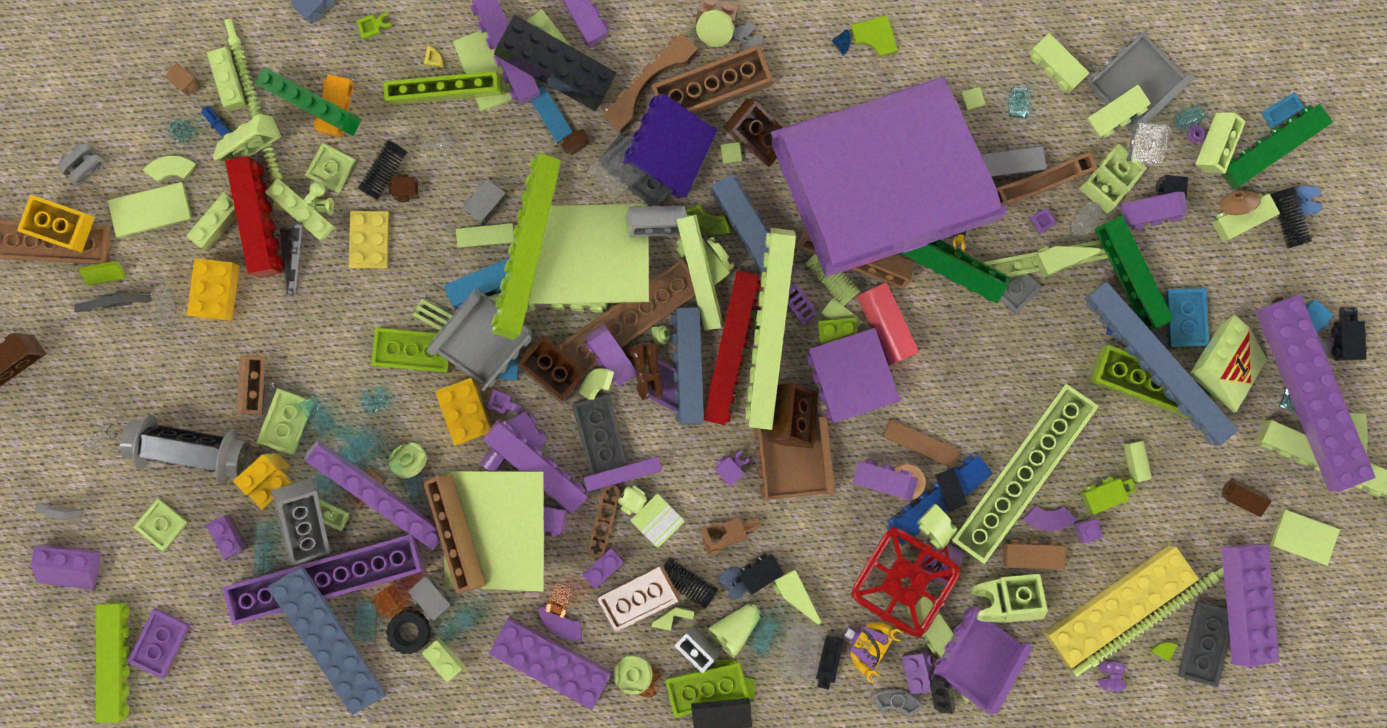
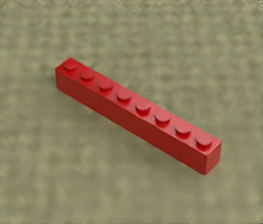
(731, 347)

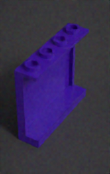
(670, 144)

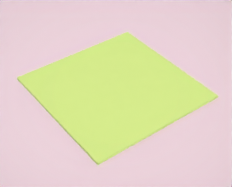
(591, 257)
(505, 527)

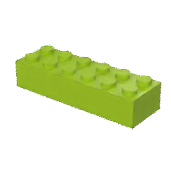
(1122, 374)

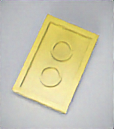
(369, 240)

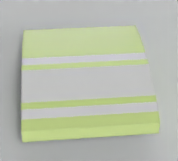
(657, 520)

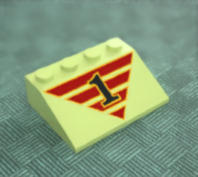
(1230, 363)

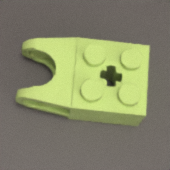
(1006, 599)

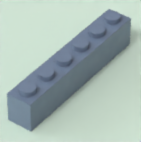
(688, 366)

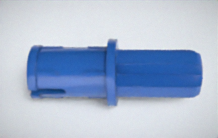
(215, 121)

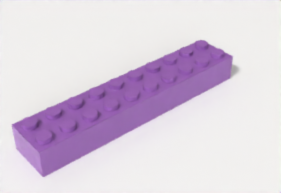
(1315, 394)
(330, 575)

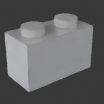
(485, 201)
(430, 597)
(697, 649)

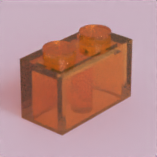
(388, 602)

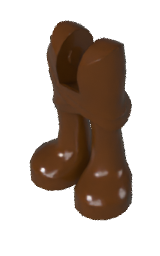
(646, 379)

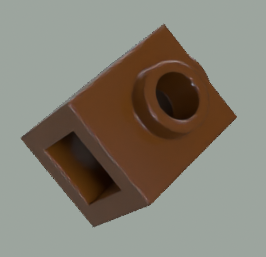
(403, 188)

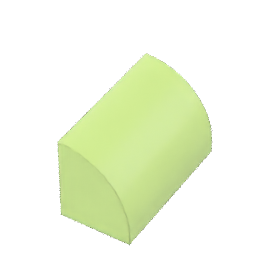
(1137, 461)

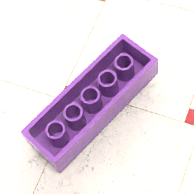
(1250, 604)
(550, 662)

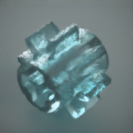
(186, 131)

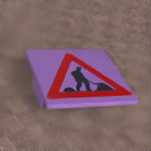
(931, 565)

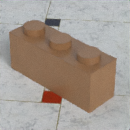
(250, 385)
(1033, 554)

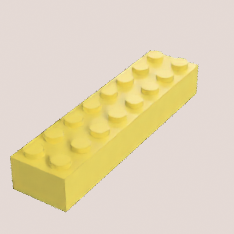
(1121, 606)

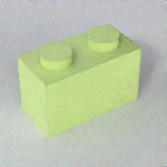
(443, 659)

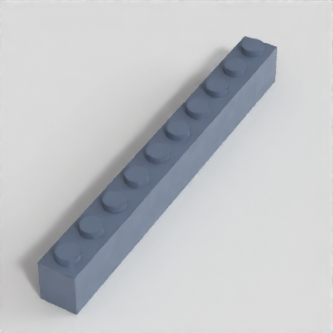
(1160, 364)

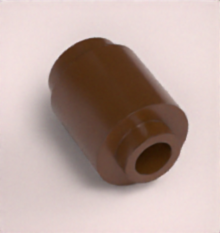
(575, 141)

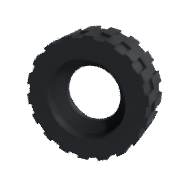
(395, 639)

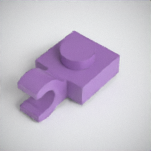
(502, 402)

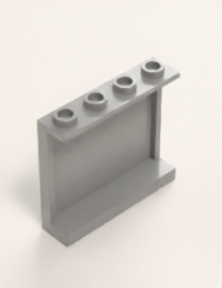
(1142, 65)
(472, 346)

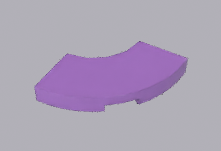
(1049, 520)
(562, 627)

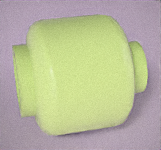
(632, 500)

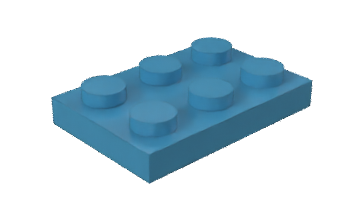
(1190, 317)

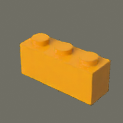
(339, 92)

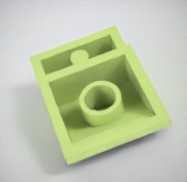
(1112, 179)

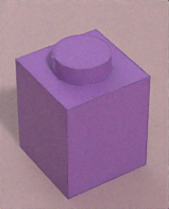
(1088, 530)

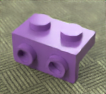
(919, 671)

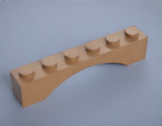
(676, 55)
(1047, 179)

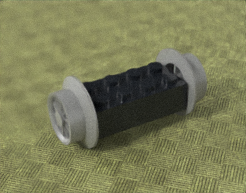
(152, 442)

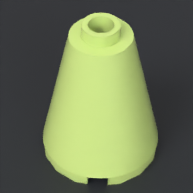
(735, 629)

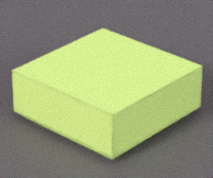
(973, 98)
(731, 153)

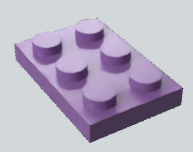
(158, 643)

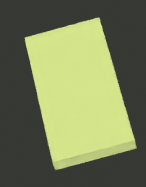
(478, 58)
(150, 210)

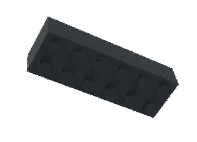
(554, 63)

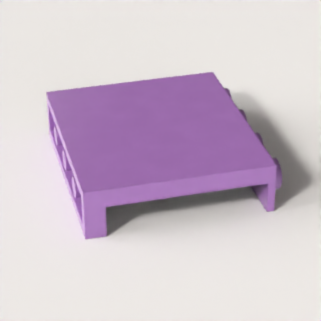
(852, 375)
(982, 662)

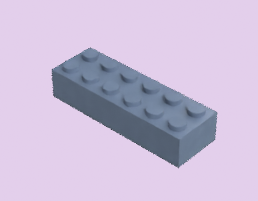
(742, 218)

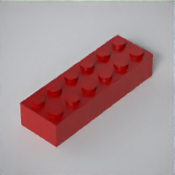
(254, 217)

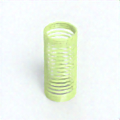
(832, 285)

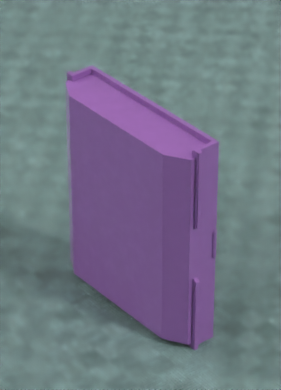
(886, 176)

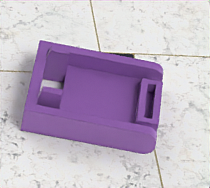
(668, 386)

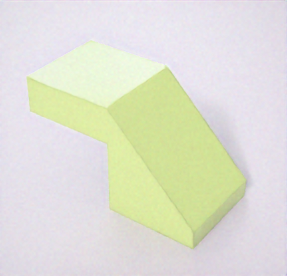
(665, 620)

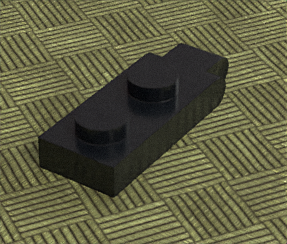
(829, 661)
(942, 695)

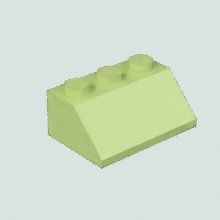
(247, 139)

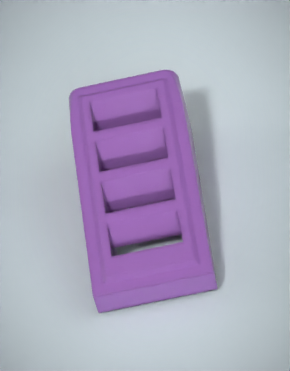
(793, 288)

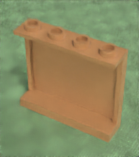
(795, 470)

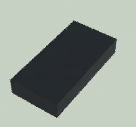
(951, 489)

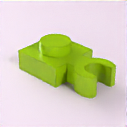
(370, 26)

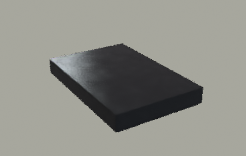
(722, 714)

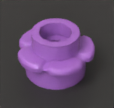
(1192, 134)

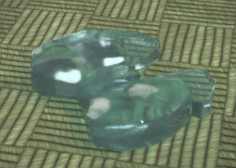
(382, 400)

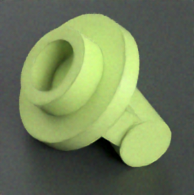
(660, 334)

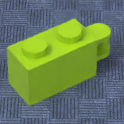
(1107, 494)

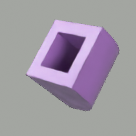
(492, 460)

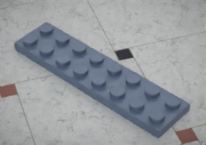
(327, 640)

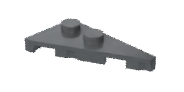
(291, 245)
(120, 298)

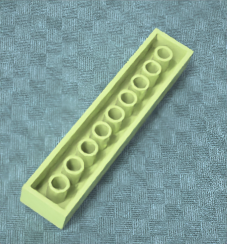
(771, 325)
(1025, 474)

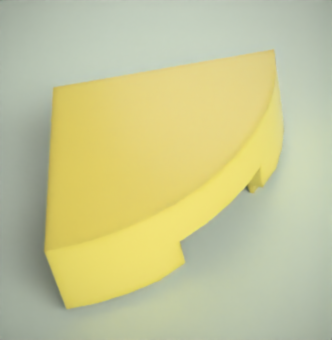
(433, 58)

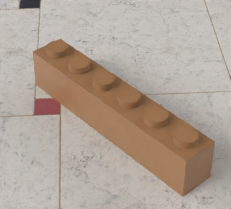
(892, 269)
(454, 534)

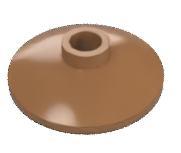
(1239, 202)

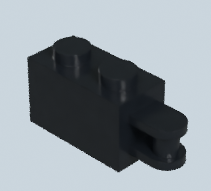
(1349, 336)

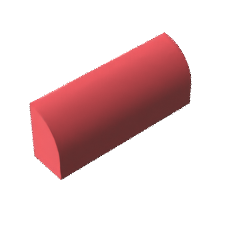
(889, 323)

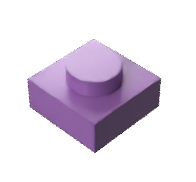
(1042, 221)

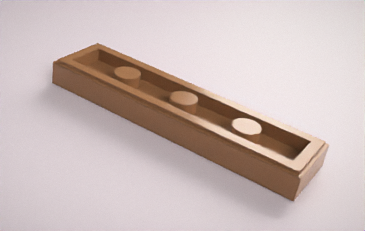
(921, 443)

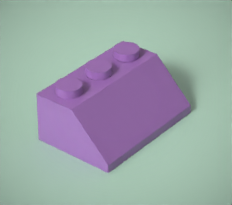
(65, 566)

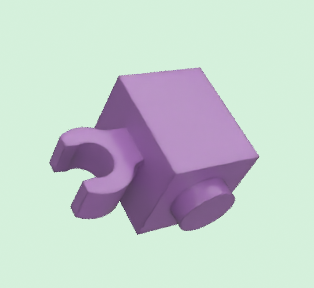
(730, 470)

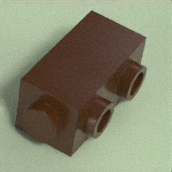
(1245, 497)

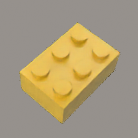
(56, 223)
(213, 289)
(464, 411)

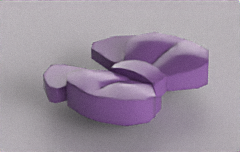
(1115, 669)

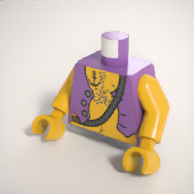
(870, 645)

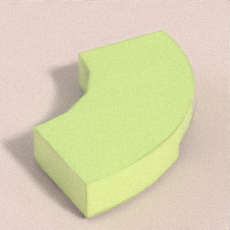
(170, 166)
(595, 381)

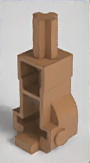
(732, 532)

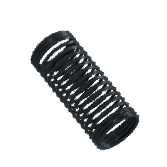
(389, 146)
(1293, 240)
(668, 566)

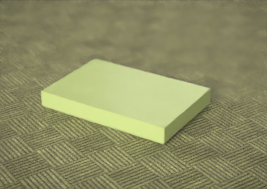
(283, 422)
(1305, 537)

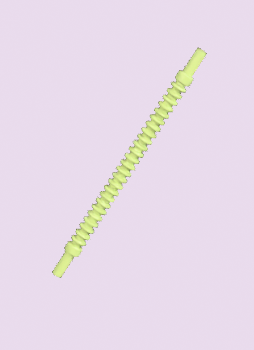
(235, 42)
(1093, 660)

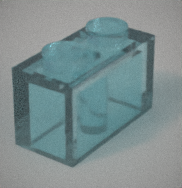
(764, 634)

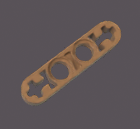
(602, 520)

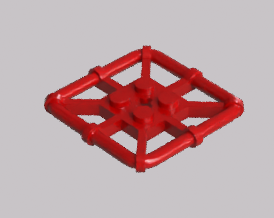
(909, 594)

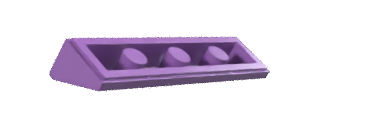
(622, 474)

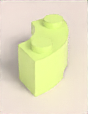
(937, 527)

